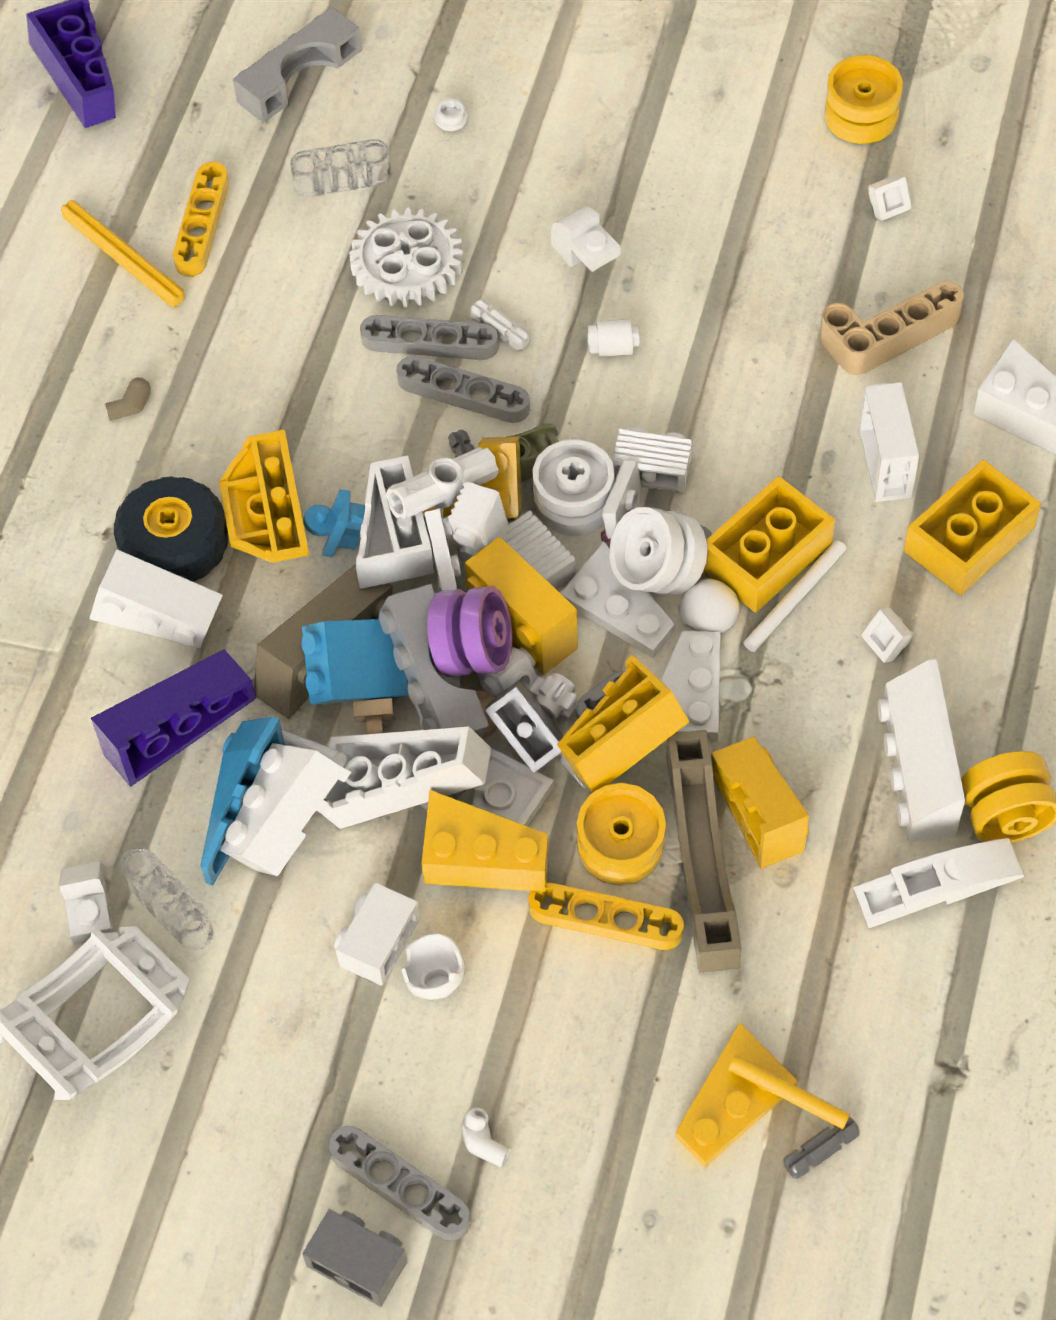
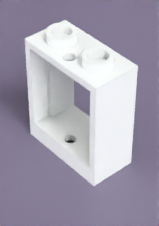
(888, 441)

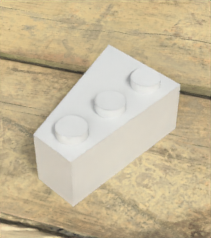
(390, 546)
(154, 601)

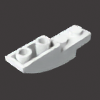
(938, 878)

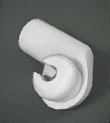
(478, 1138)

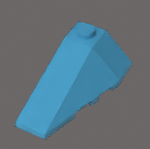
(237, 773)

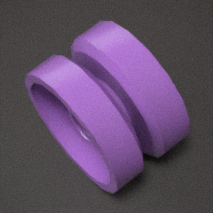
(469, 631)

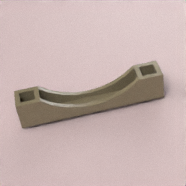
(701, 851)

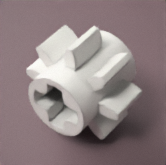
(555, 695)

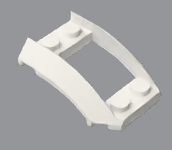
(50, 1050)

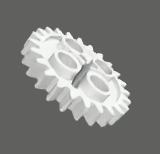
(406, 257)

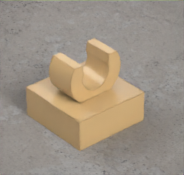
(374, 713)

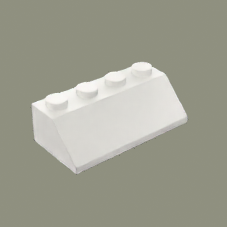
(922, 753)

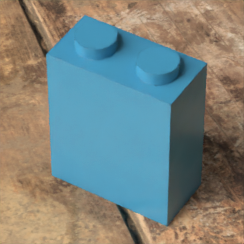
(350, 662)

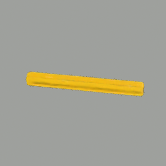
(123, 253)

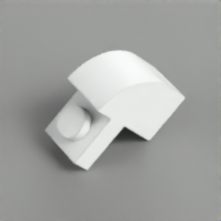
(583, 239)

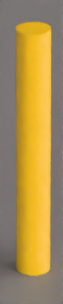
(789, 1092)

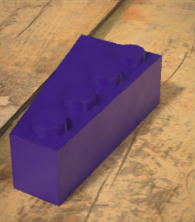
(73, 56)
(171, 715)

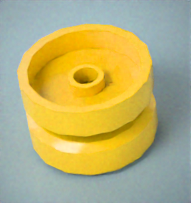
(863, 99)
(1010, 796)
(620, 834)

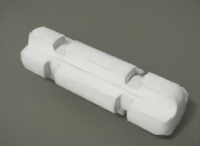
(504, 326)

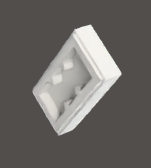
(623, 496)

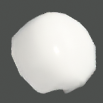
(709, 606)
(433, 966)

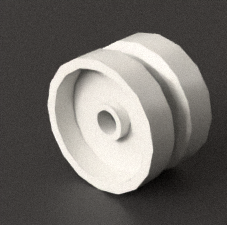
(572, 486)
(658, 551)

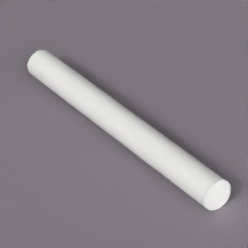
(794, 596)

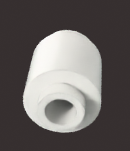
(612, 337)

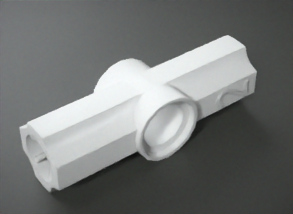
(441, 482)

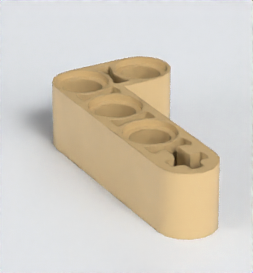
(868, 344)

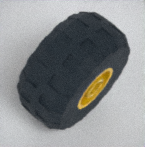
(173, 526)

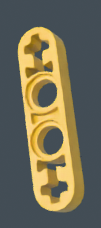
(196, 217)
(603, 923)

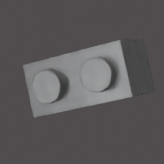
(525, 725)
(355, 1256)

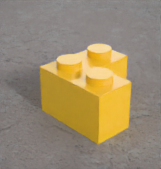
(509, 475)

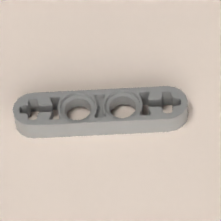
(430, 332)
(460, 393)
(396, 1186)

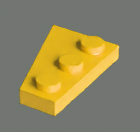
(729, 1102)

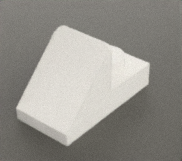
(85, 900)

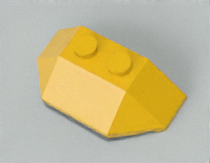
(263, 500)

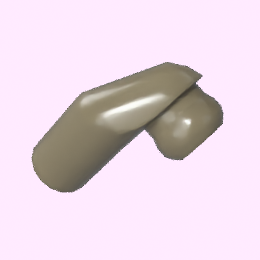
(132, 401)

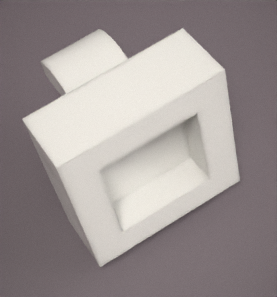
(889, 197)
(887, 635)

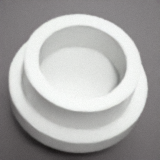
(451, 115)

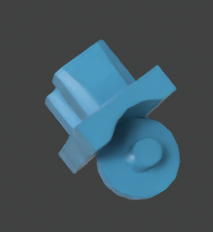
(340, 523)

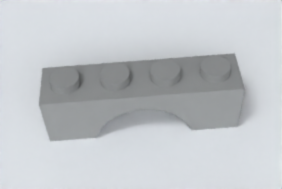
(324, 41)
(440, 703)

